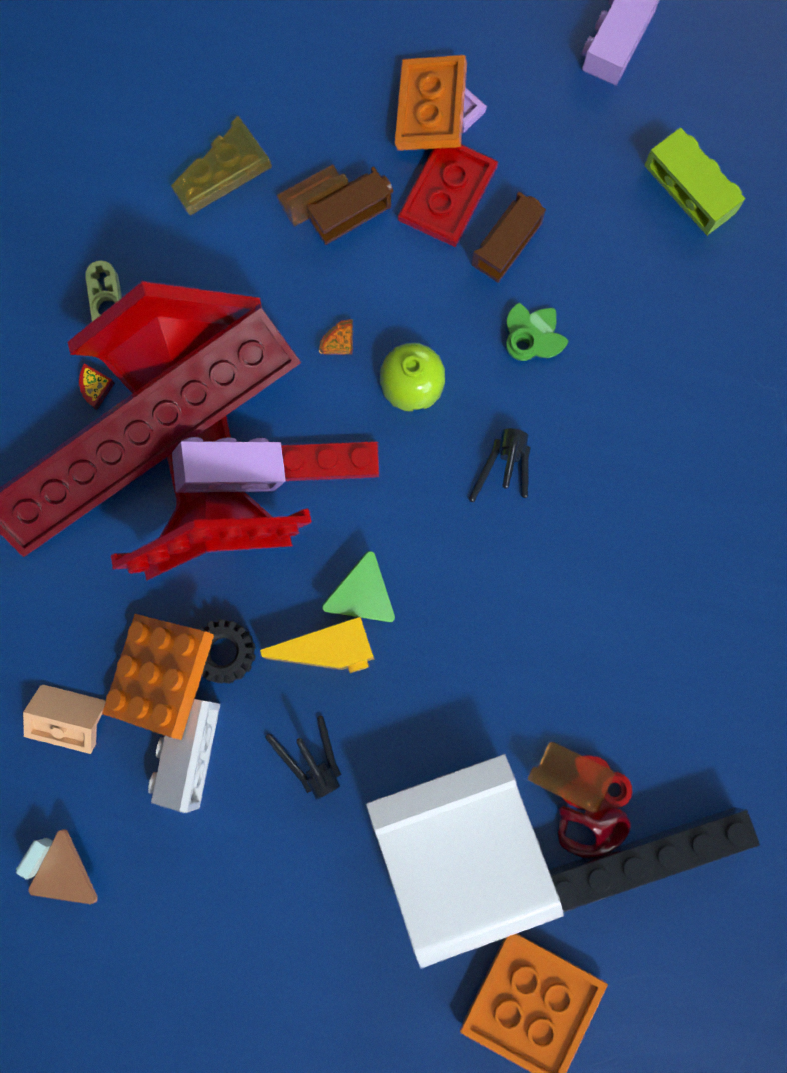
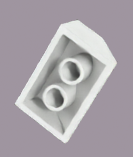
(185, 761)

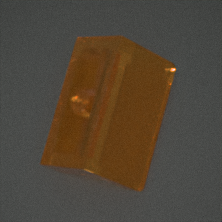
(309, 192)
(572, 777)

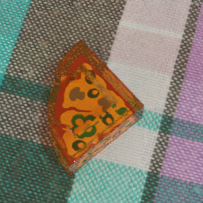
(338, 339)

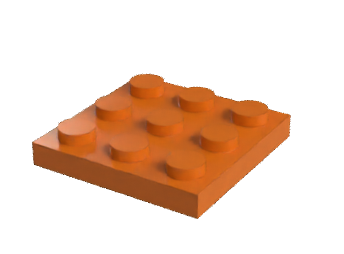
(158, 675)
(533, 1006)

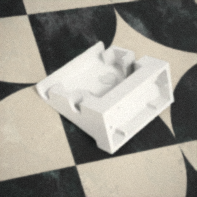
(464, 861)

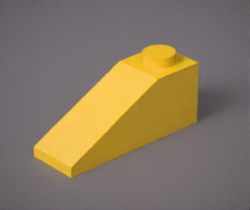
(332, 647)

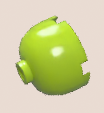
(412, 376)

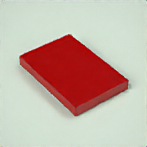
(448, 192)

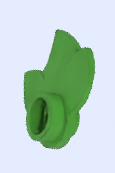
(535, 330)

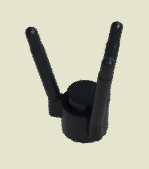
(512, 448)
(320, 778)

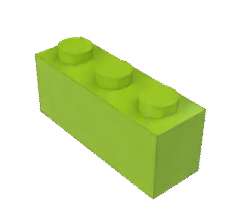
(694, 181)

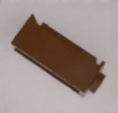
(350, 206)
(509, 237)

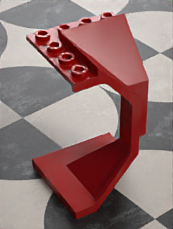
(138, 342)

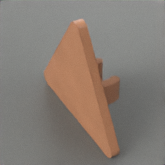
(63, 874)

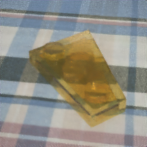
(225, 167)

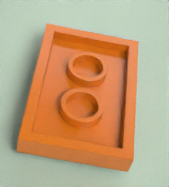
(431, 103)

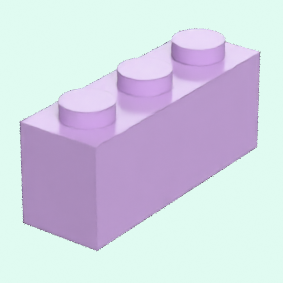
(617, 38)
(228, 465)

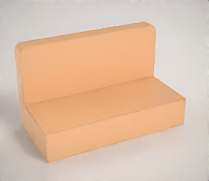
(63, 718)

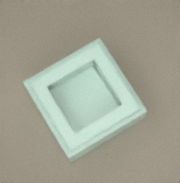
(33, 859)

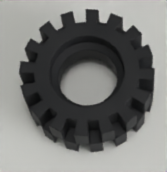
(244, 652)

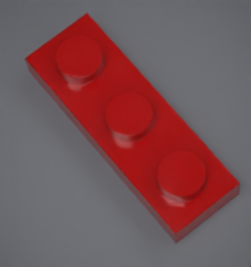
(330, 461)

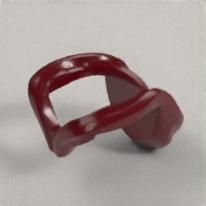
(609, 832)

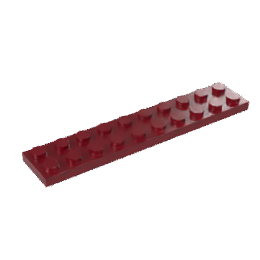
(143, 429)

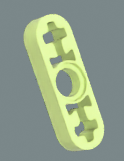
(94, 289)

